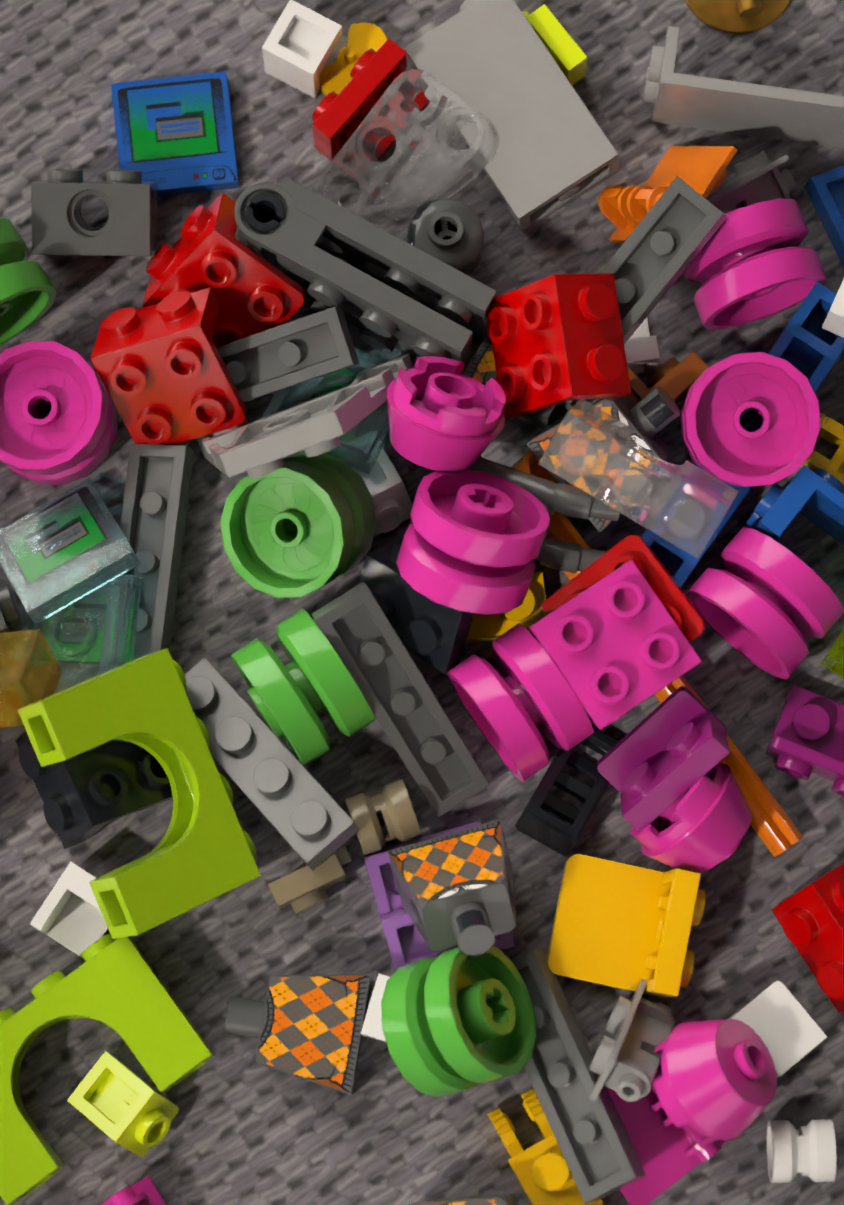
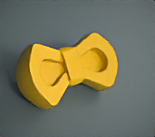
(359, 40)

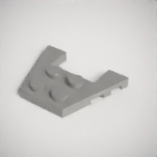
(305, 427)

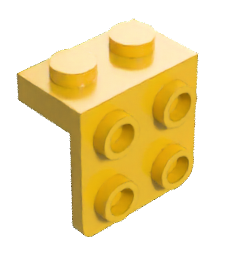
(625, 925)

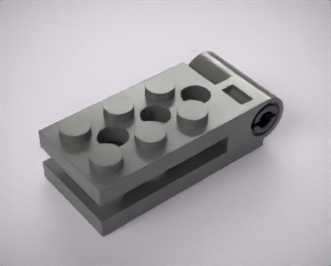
(379, 280)

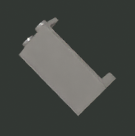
(739, 105)
(546, 134)

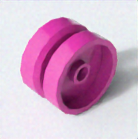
(754, 265)
(776, 394)
(81, 419)
(472, 541)
(765, 602)
(527, 698)

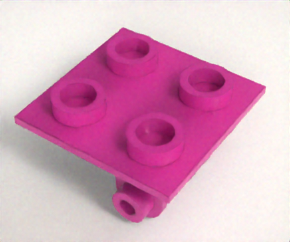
(615, 644)
(660, 1145)

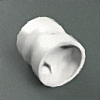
(801, 1150)

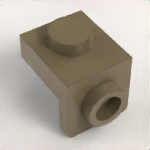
(306, 888)

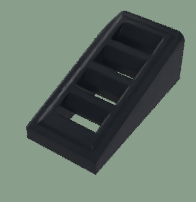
(546, 827)

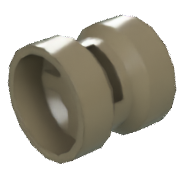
(396, 812)

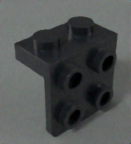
(423, 626)
(94, 786)

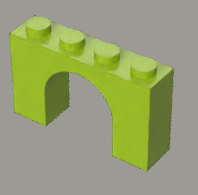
(204, 844)
(110, 987)

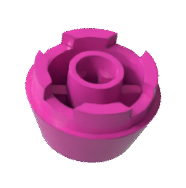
(443, 415)
(700, 825)
(715, 1077)

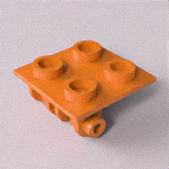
(697, 166)

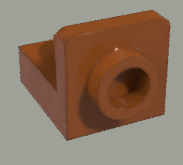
(671, 377)

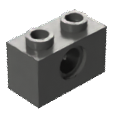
(59, 222)

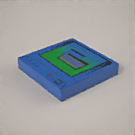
(177, 132)

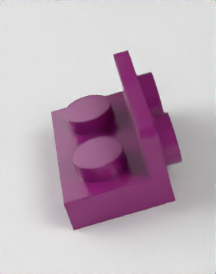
(810, 738)
(664, 756)

